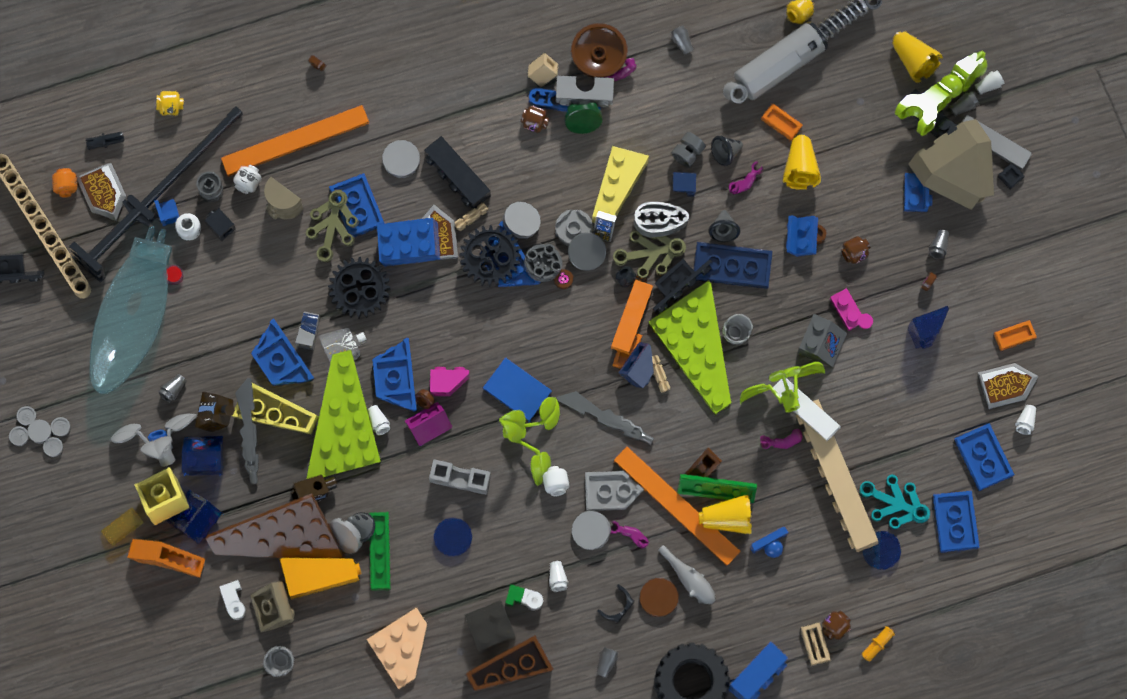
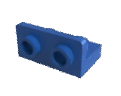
(915, 194)
(802, 235)

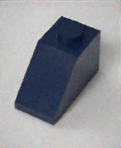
(639, 366)

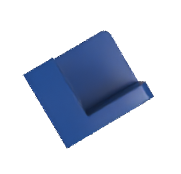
(167, 212)

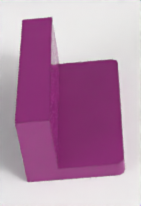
(428, 424)

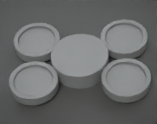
(39, 431)

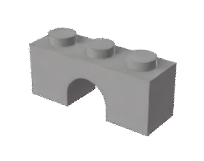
(569, 93)
(451, 476)

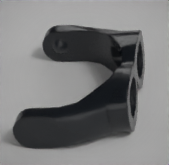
(616, 618)

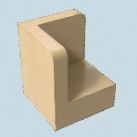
(542, 70)

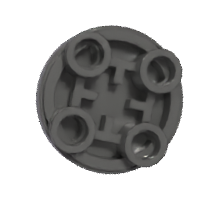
(586, 251)
(543, 262)

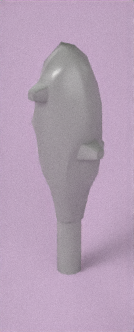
(691, 579)

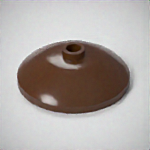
(599, 39)

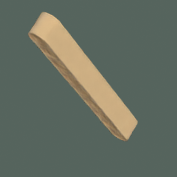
(46, 233)

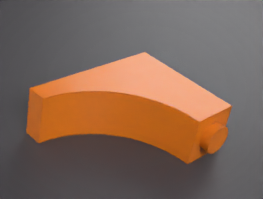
(166, 556)

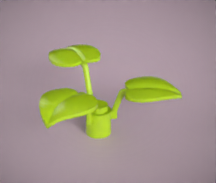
(789, 398)
(514, 430)

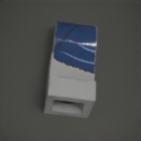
(308, 331)

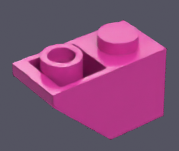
(446, 382)

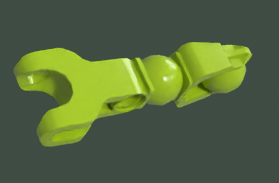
(939, 95)

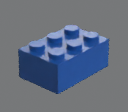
(408, 242)
(759, 673)

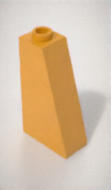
(314, 575)

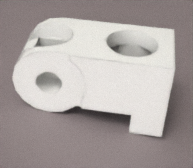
(231, 599)

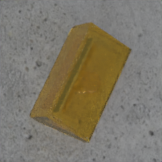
(122, 526)

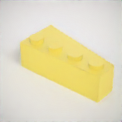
(619, 178)
(279, 412)

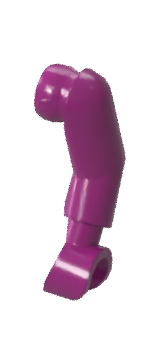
(624, 72)
(745, 184)
(784, 443)
(634, 533)

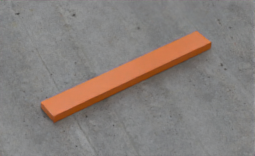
(296, 140)
(676, 505)

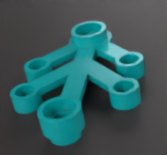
(897, 503)

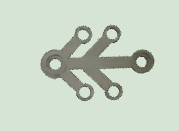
(332, 223)
(652, 252)

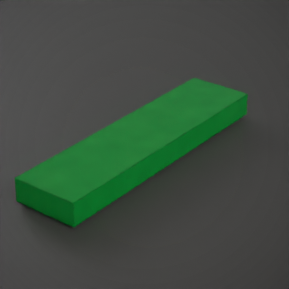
(715, 488)
(380, 552)

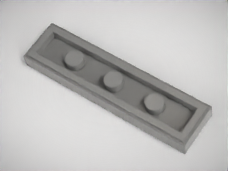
(1004, 147)

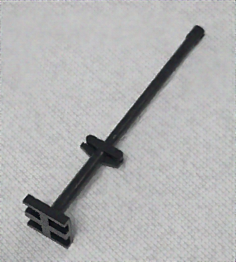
(139, 210)

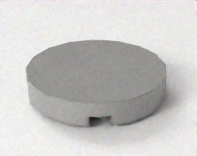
(401, 158)
(521, 220)
(571, 224)
(591, 530)
(346, 535)

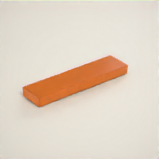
(631, 317)

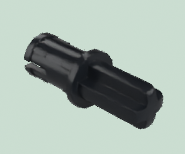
(104, 140)

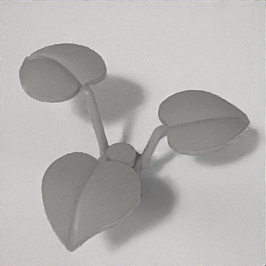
(158, 448)

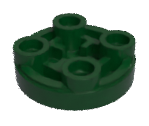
(583, 118)

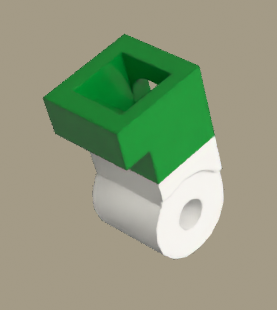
(525, 597)

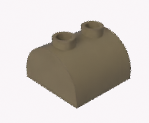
(281, 201)
(272, 606)

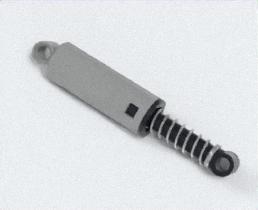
(792, 53)

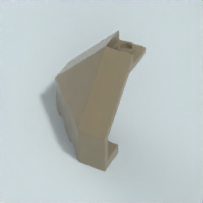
(958, 165)

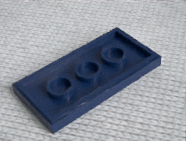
(734, 265)

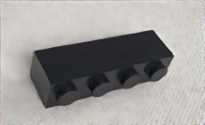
(457, 173)

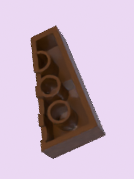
(514, 664)

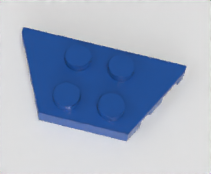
(518, 279)
(279, 358)
(395, 376)

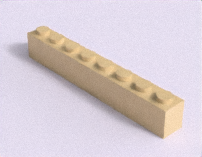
(842, 487)

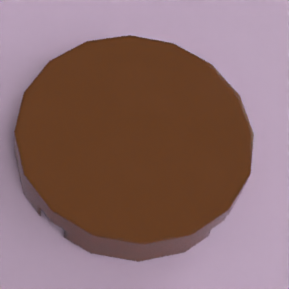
(658, 597)

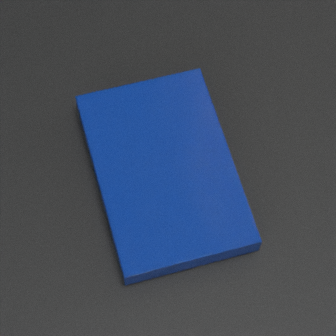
(360, 203)
(517, 389)
(984, 457)
(955, 521)

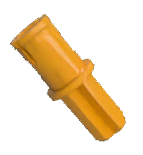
(877, 644)

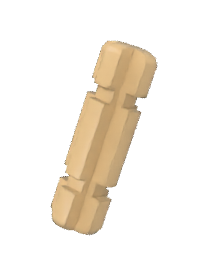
(471, 216)
(660, 375)

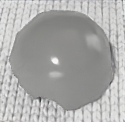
(737, 329)
(278, 661)

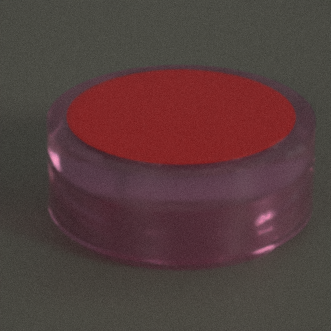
(175, 274)

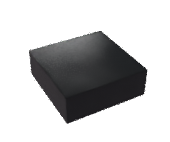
(1010, 176)

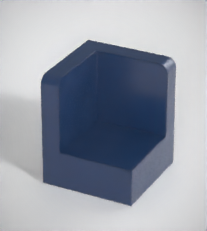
(685, 183)

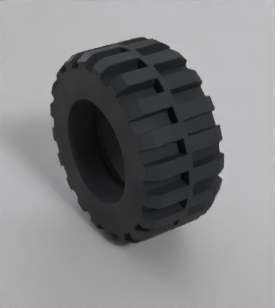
(695, 654)

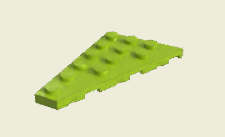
(693, 340)
(344, 428)

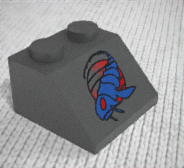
(822, 341)

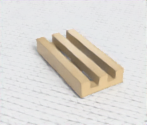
(819, 660)

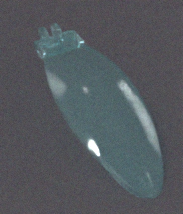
(130, 313)

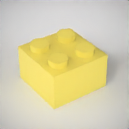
(162, 496)

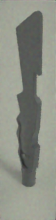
(246, 404)
(606, 417)

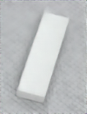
(811, 413)

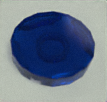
(453, 537)
(886, 553)

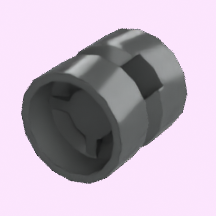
(688, 149)
(209, 186)

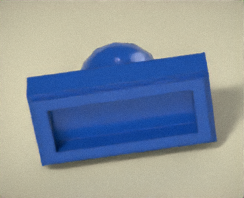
(771, 543)

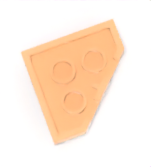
(400, 647)

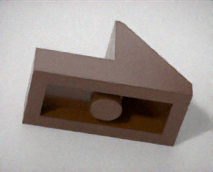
(704, 465)

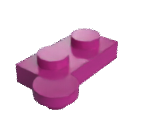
(849, 311)

